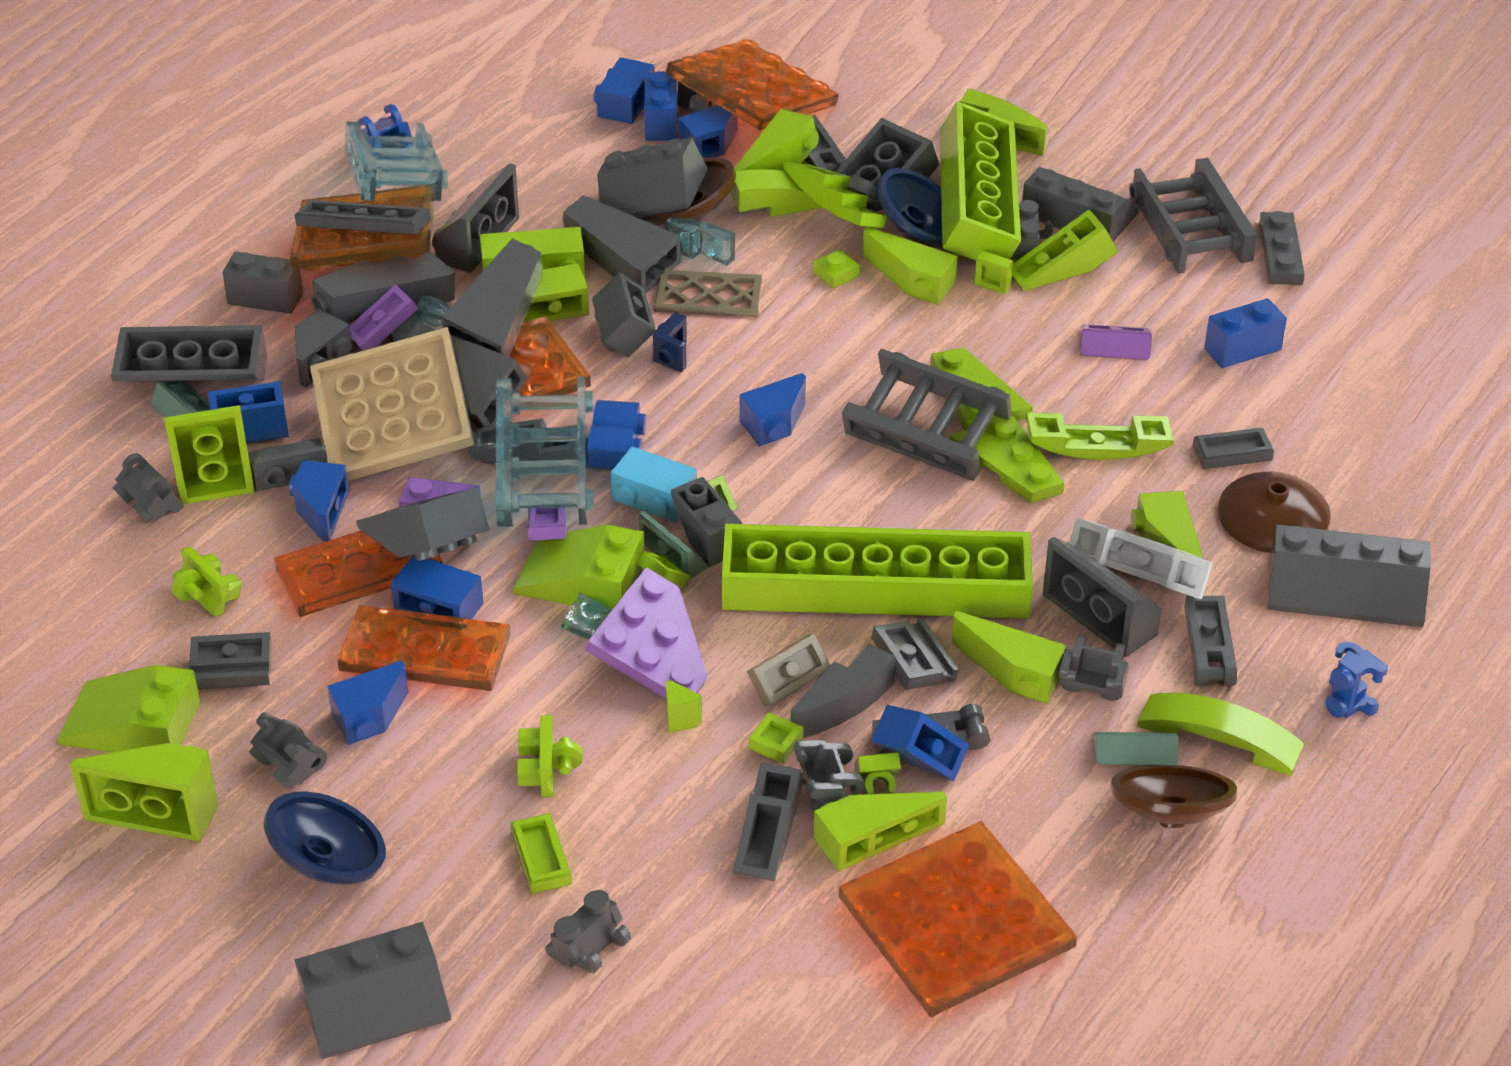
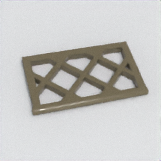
(723, 307)

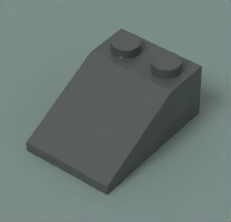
(889, 148)

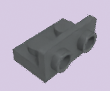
(277, 464)

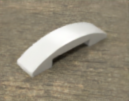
(1143, 557)

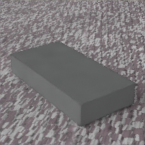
(1233, 448)

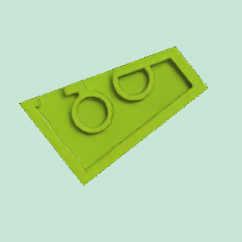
(964, 364)
(1016, 460)

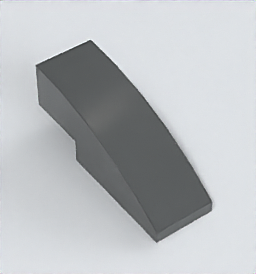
(486, 445)
(845, 691)
(768, 822)

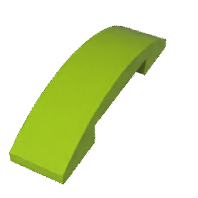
(1099, 442)
(1224, 722)

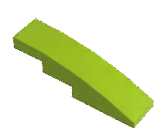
(830, 192)

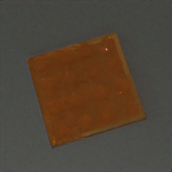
(751, 82)
(330, 246)
(957, 918)

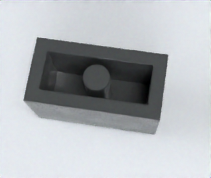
(262, 282)
(623, 315)

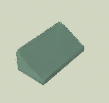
(177, 399)
(666, 544)
(1135, 748)

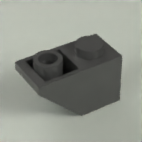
(320, 340)
(703, 518)

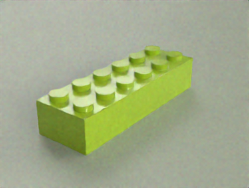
(979, 184)

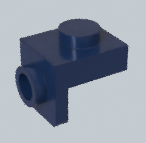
(670, 342)

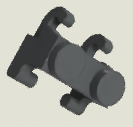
(1030, 228)
(147, 488)
(1094, 670)
(287, 750)
(824, 771)
(587, 932)

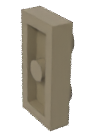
(789, 669)

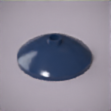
(912, 204)
(324, 838)

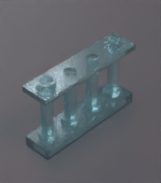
(393, 161)
(511, 435)

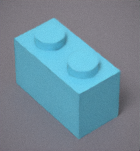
(647, 480)

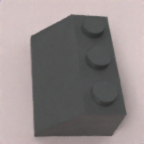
(652, 178)
(1066, 199)
(486, 210)
(429, 525)
(1098, 597)
(372, 990)

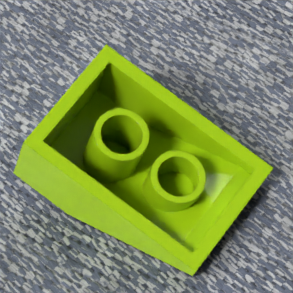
(209, 454)
(589, 562)
(133, 710)
(149, 789)

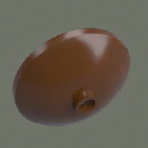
(712, 191)
(1261, 500)
(1173, 793)

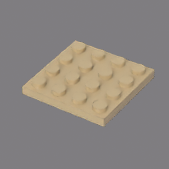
(392, 404)

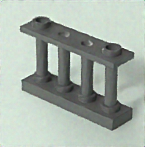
(1213, 198)
(926, 444)

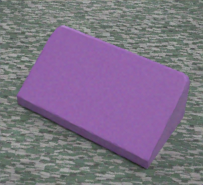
(1115, 341)

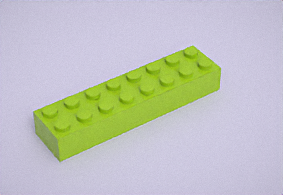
(877, 570)

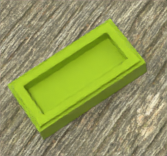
(541, 853)

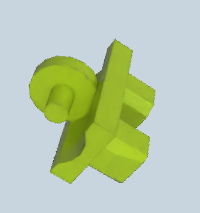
(202, 581)
(560, 755)

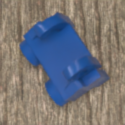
(388, 126)
(1348, 689)

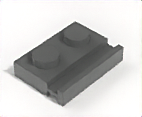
(918, 653)
(231, 660)

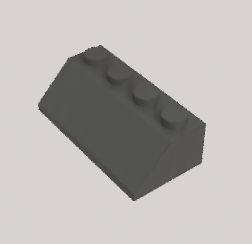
(190, 354)
(1349, 575)

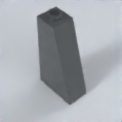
(624, 242)
(359, 285)
(497, 300)
(478, 376)

